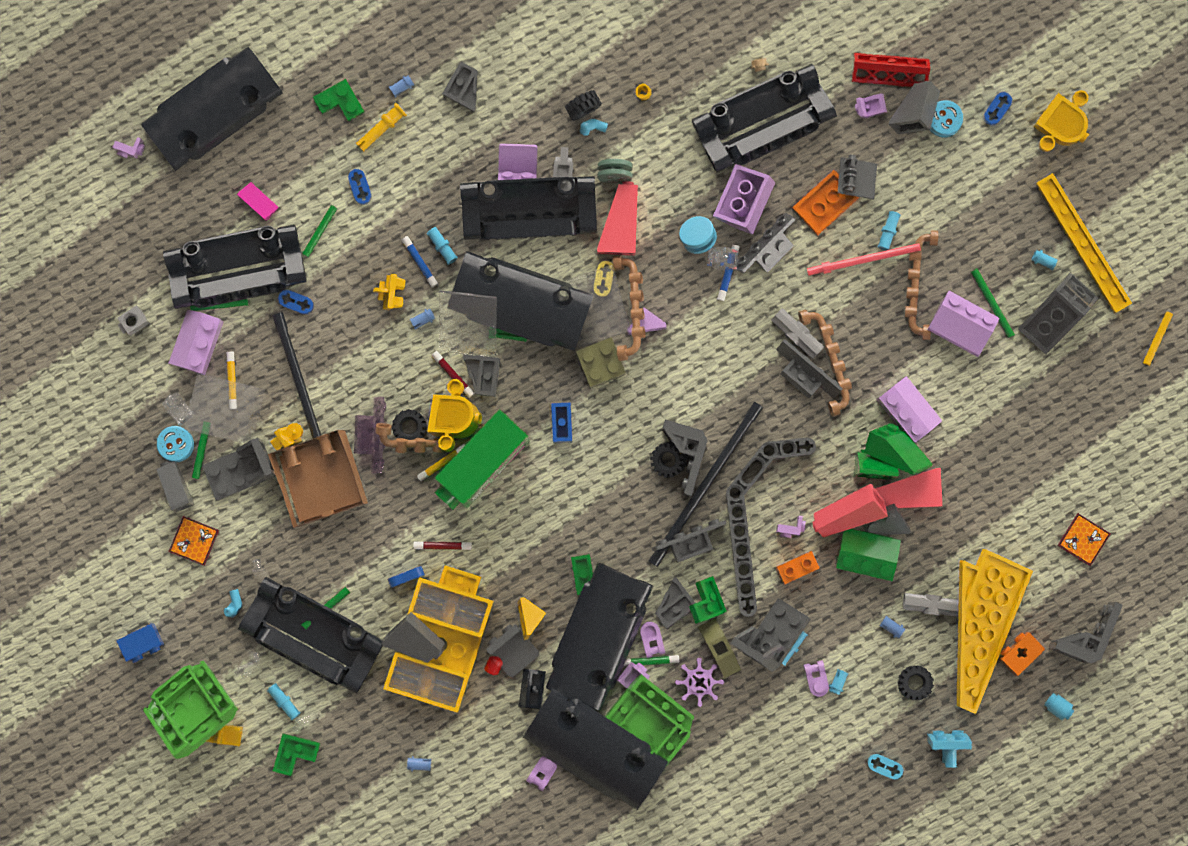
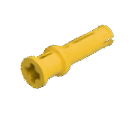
(388, 121)

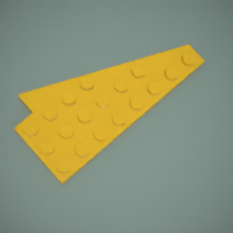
(986, 611)

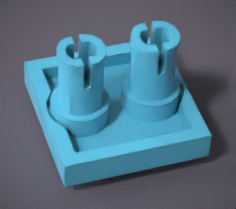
(949, 744)

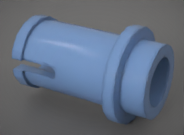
(401, 85)
(422, 318)
(892, 627)
(418, 764)

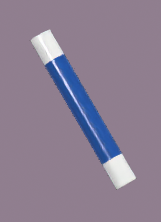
(419, 261)
(726, 280)

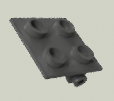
(857, 177)

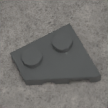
(463, 86)
(483, 373)
(890, 525)
(674, 604)

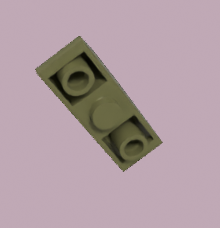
(719, 648)

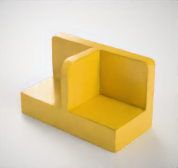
(228, 735)

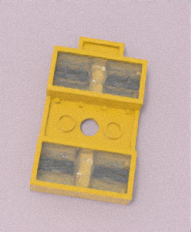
(459, 618)

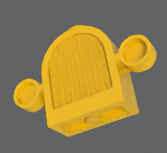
(1063, 122)
(452, 416)

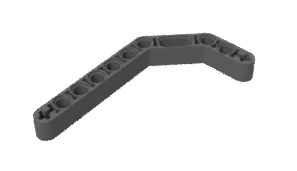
(742, 521)

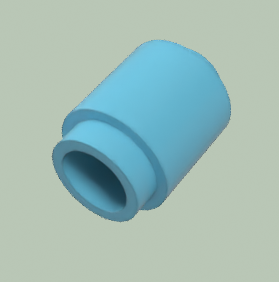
(1059, 706)

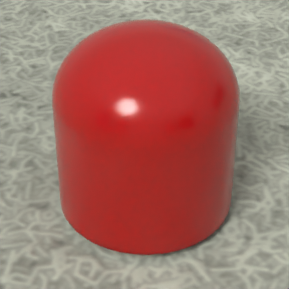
(493, 665)

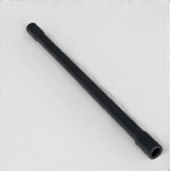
(282, 329)
(749, 418)

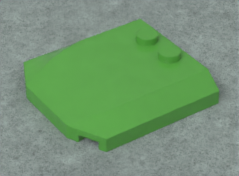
(190, 709)
(652, 717)

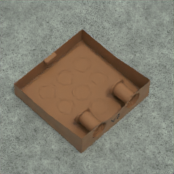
(319, 477)

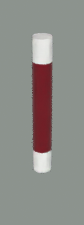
(451, 372)
(443, 545)

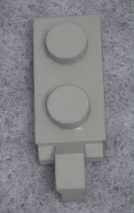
(563, 168)

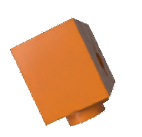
(797, 567)
(1032, 650)

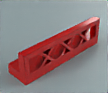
(891, 66)

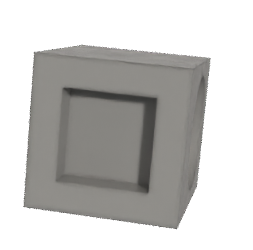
(141, 321)

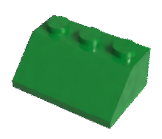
(868, 554)

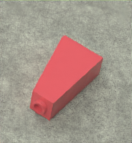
(620, 227)
(915, 491)
(850, 512)

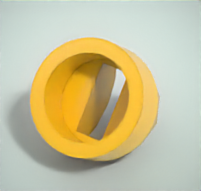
(645, 88)

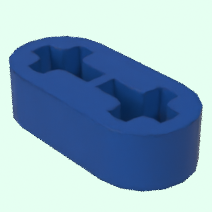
(994, 106)
(364, 185)
(298, 298)
(406, 576)

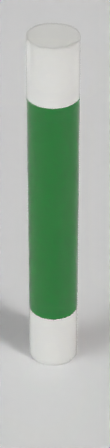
(653, 660)

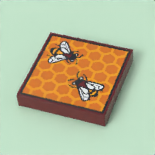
(1083, 539)
(193, 540)

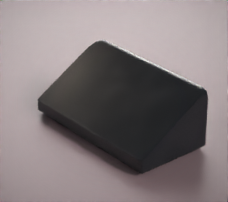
(532, 689)

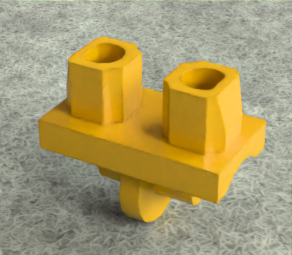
(387, 291)
(287, 436)

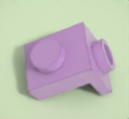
(871, 106)
(124, 150)
(787, 531)
(632, 672)

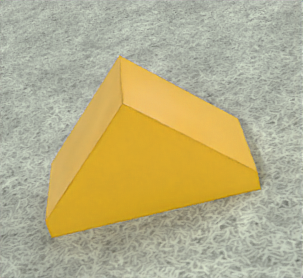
(529, 616)

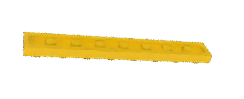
(1083, 243)

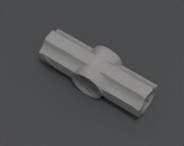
(797, 333)
(930, 604)

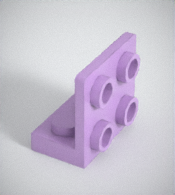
(517, 161)

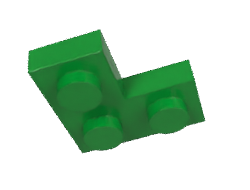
(342, 96)
(582, 571)
(711, 603)
(291, 749)

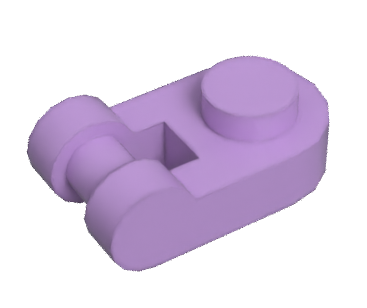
(651, 632)
(819, 685)
(546, 767)

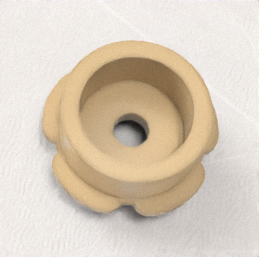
(759, 64)

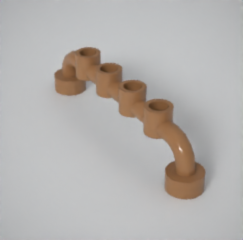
(912, 292)
(636, 313)
(831, 350)
(419, 444)

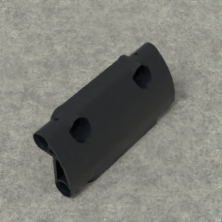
(757, 105)
(211, 108)
(528, 208)
(233, 252)
(527, 300)
(327, 633)
(599, 636)
(595, 749)

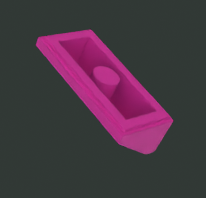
(258, 201)

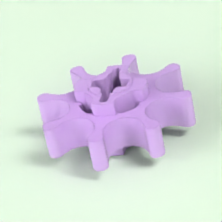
(705, 675)

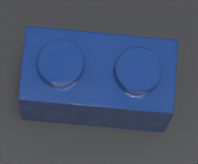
(561, 422)
(140, 642)

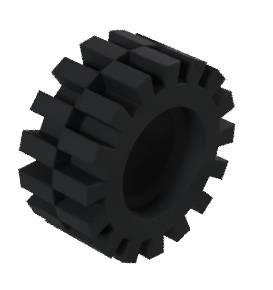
(583, 105)
(409, 415)
(661, 467)
(926, 687)

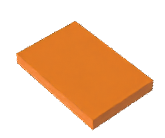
(823, 204)

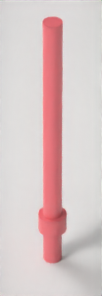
(827, 267)

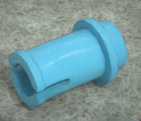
(1043, 259)
(838, 682)

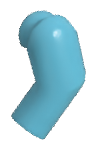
(592, 124)
(235, 606)

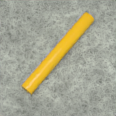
(1158, 337)

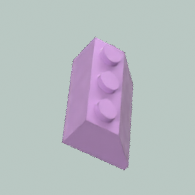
(744, 198)
(963, 323)
(196, 342)
(909, 409)

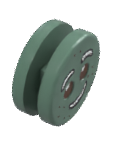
(614, 171)

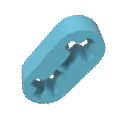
(887, 762)

